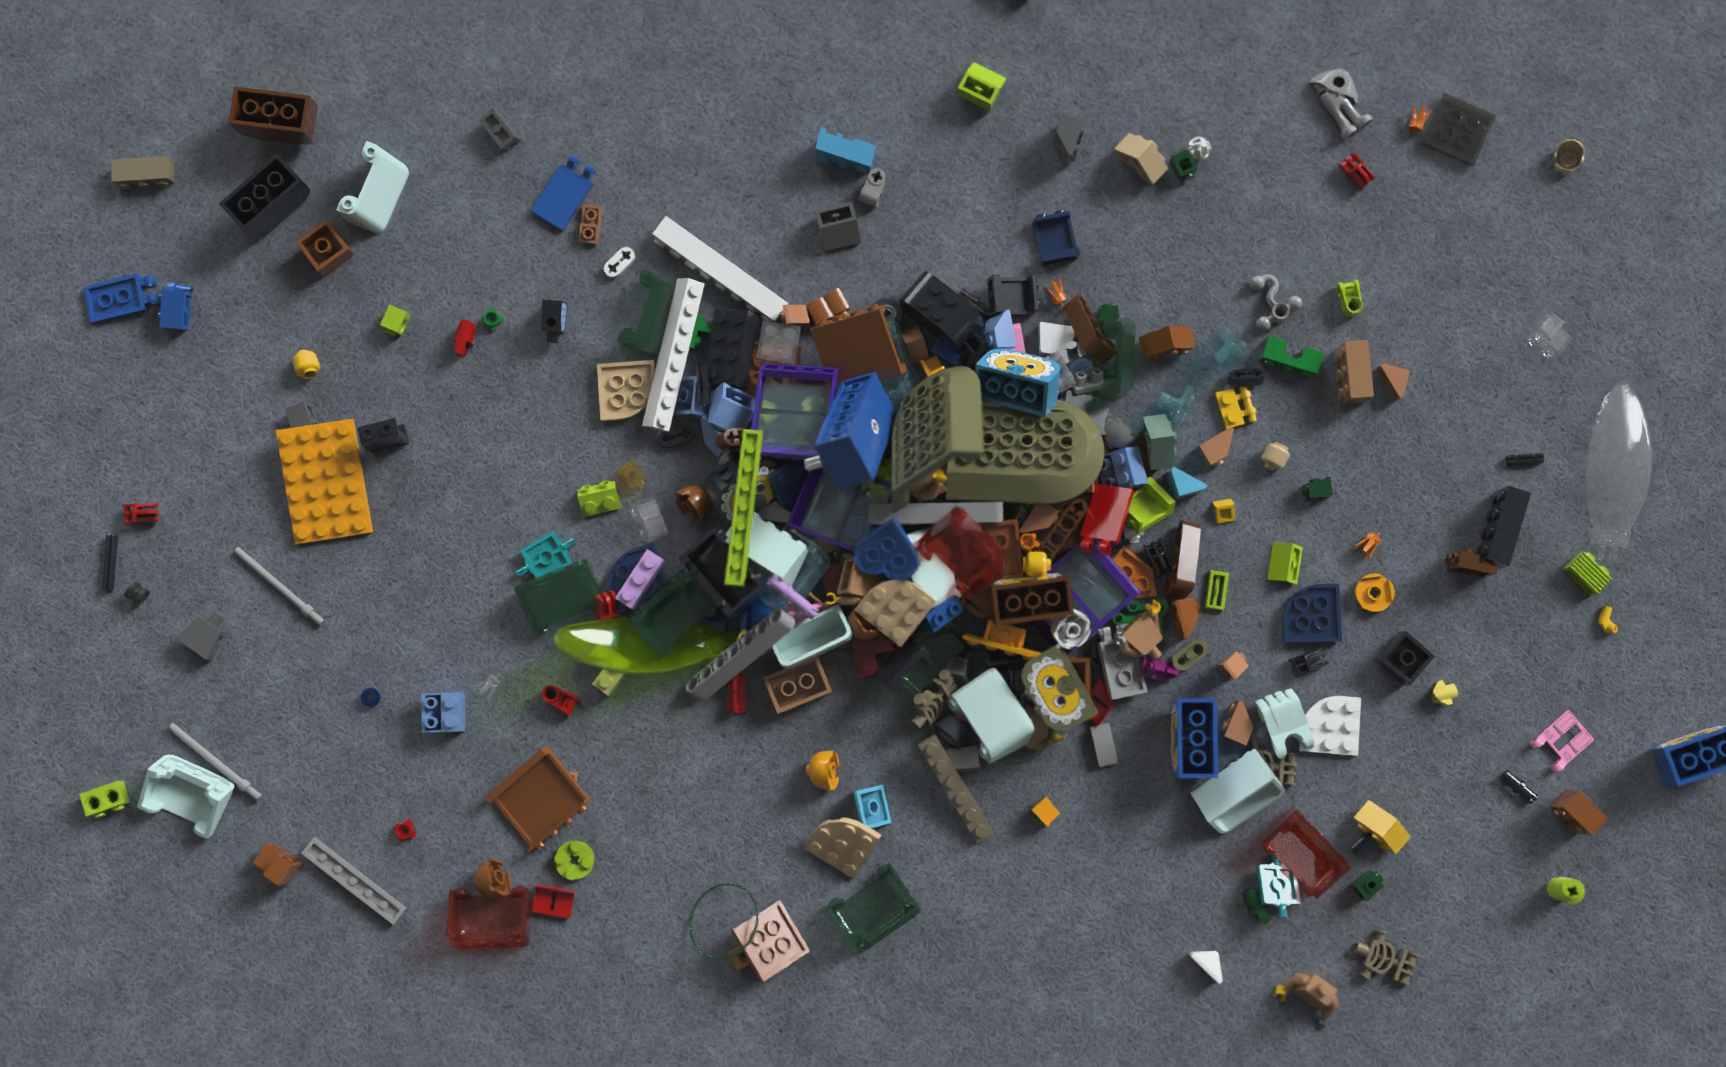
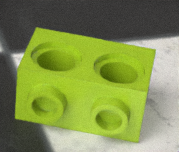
(104, 796)

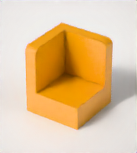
(931, 366)
(1045, 811)

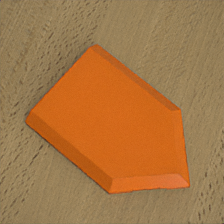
(1137, 571)

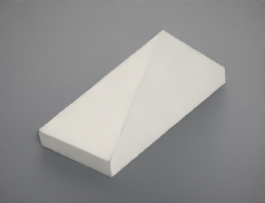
(1208, 962)

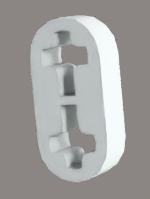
(622, 265)

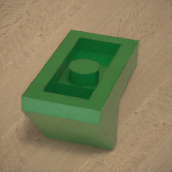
(699, 328)

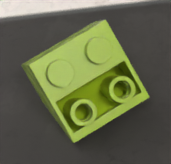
(981, 86)

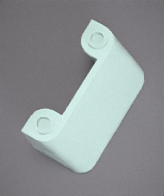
(378, 193)
(993, 715)
(186, 792)

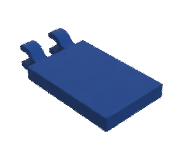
(564, 194)
(119, 297)

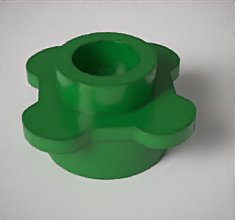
(491, 313)

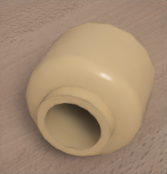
(1275, 456)

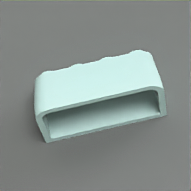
(773, 551)
(933, 575)
(813, 637)
(1238, 792)

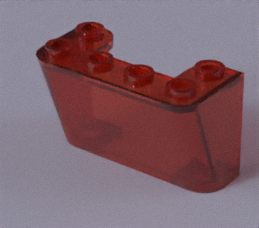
(966, 551)

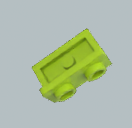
(598, 498)

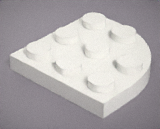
(1334, 725)

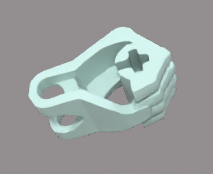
(1284, 720)

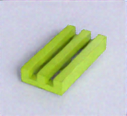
(1209, 587)

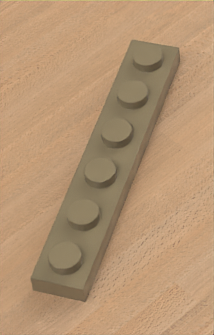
(955, 788)

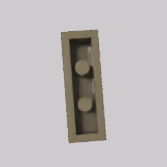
(142, 172)

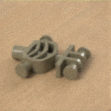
(931, 704)
(1280, 766)
(1371, 954)

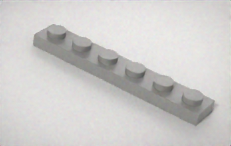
(354, 880)

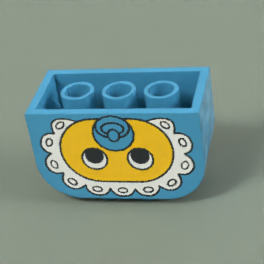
(1019, 381)

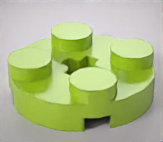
(563, 859)

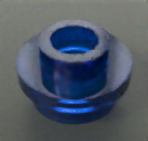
(364, 697)

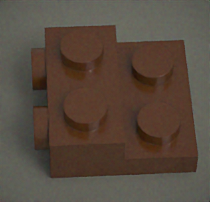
(1468, 563)

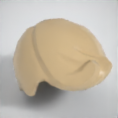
(1569, 156)

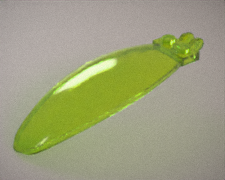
(621, 649)

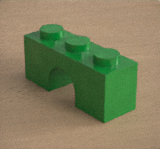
(1275, 354)

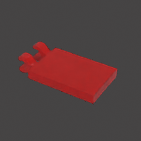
(1105, 517)

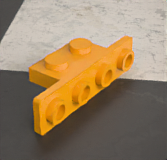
(1003, 637)

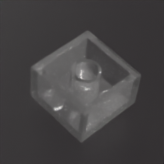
(778, 343)

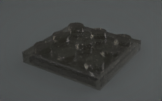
(1458, 129)

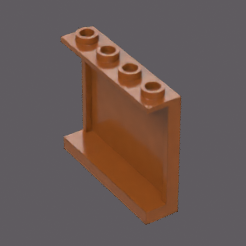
(858, 344)
(539, 798)

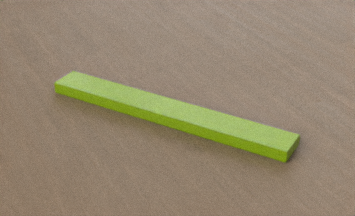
(743, 508)

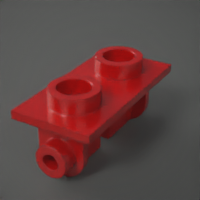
(736, 694)

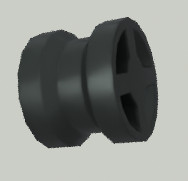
(136, 593)

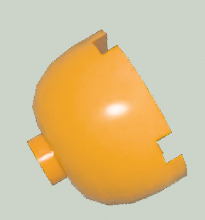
(823, 770)

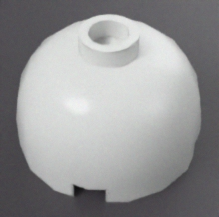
(1070, 630)

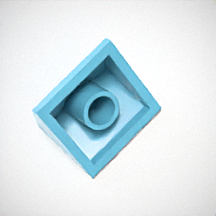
(1182, 484)
(872, 806)

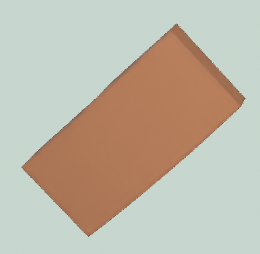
(590, 224)

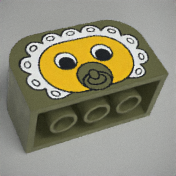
(1057, 690)

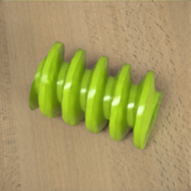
(1565, 890)

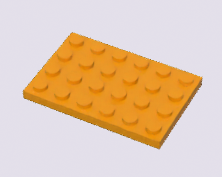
(324, 481)

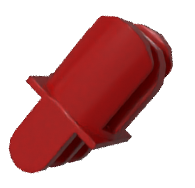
(1359, 174)
(464, 337)
(138, 513)
(606, 606)

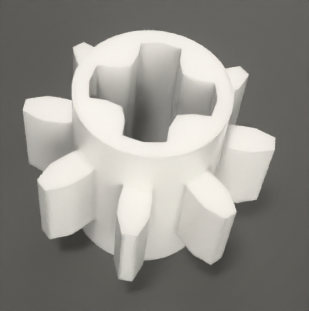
(1199, 148)
(1131, 535)

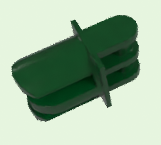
(1253, 903)

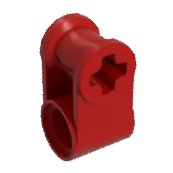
(561, 699)

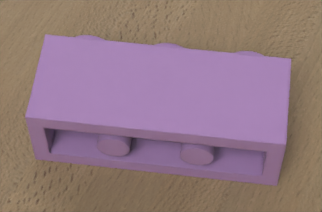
(640, 579)

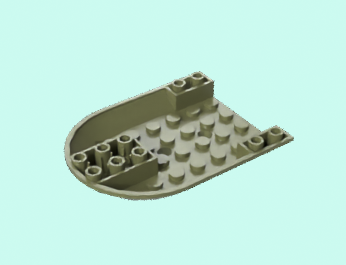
(934, 427)
(1033, 472)

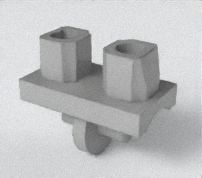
(1088, 383)

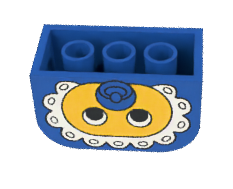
(1194, 738)
(1692, 756)

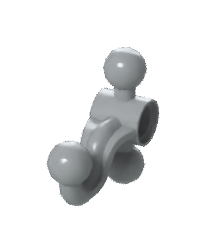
(1293, 303)

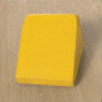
(1224, 511)

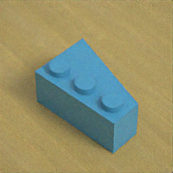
(844, 152)

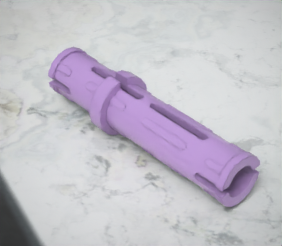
(786, 591)

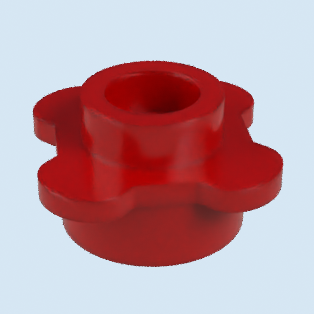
(402, 836)

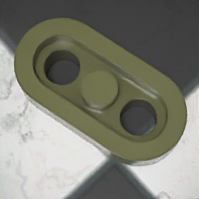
(1188, 655)

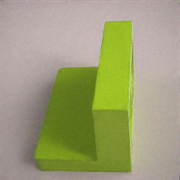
(1285, 562)

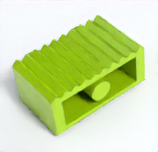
(1588, 573)

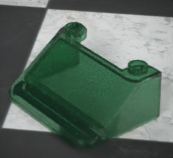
(651, 328)

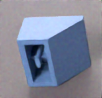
(730, 408)
(1123, 468)
(443, 712)

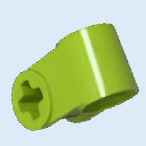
(1349, 294)

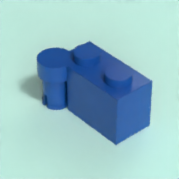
(175, 306)

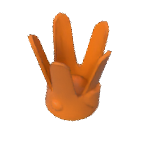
(1417, 124)
(1059, 296)
(1028, 542)
(1370, 542)

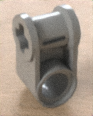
(872, 190)

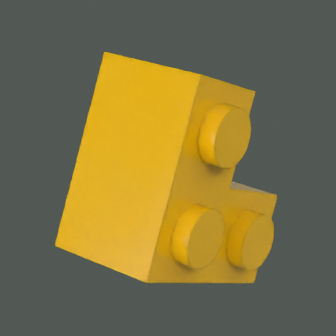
(1382, 826)

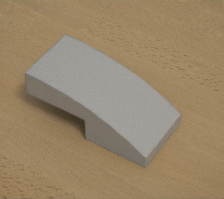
(1103, 745)

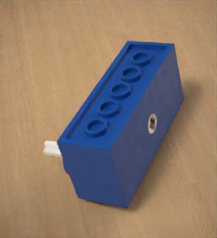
(854, 432)

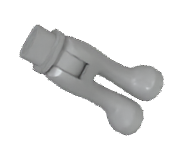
(1333, 102)

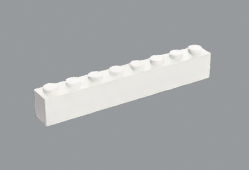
(719, 269)
(673, 354)

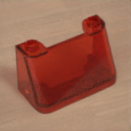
(1305, 853)
(488, 923)

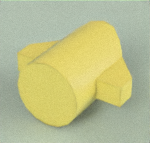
(1444, 693)

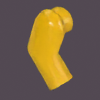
(1604, 621)

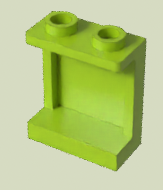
(1149, 506)

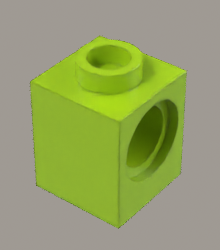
(395, 321)

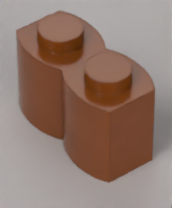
(828, 306)

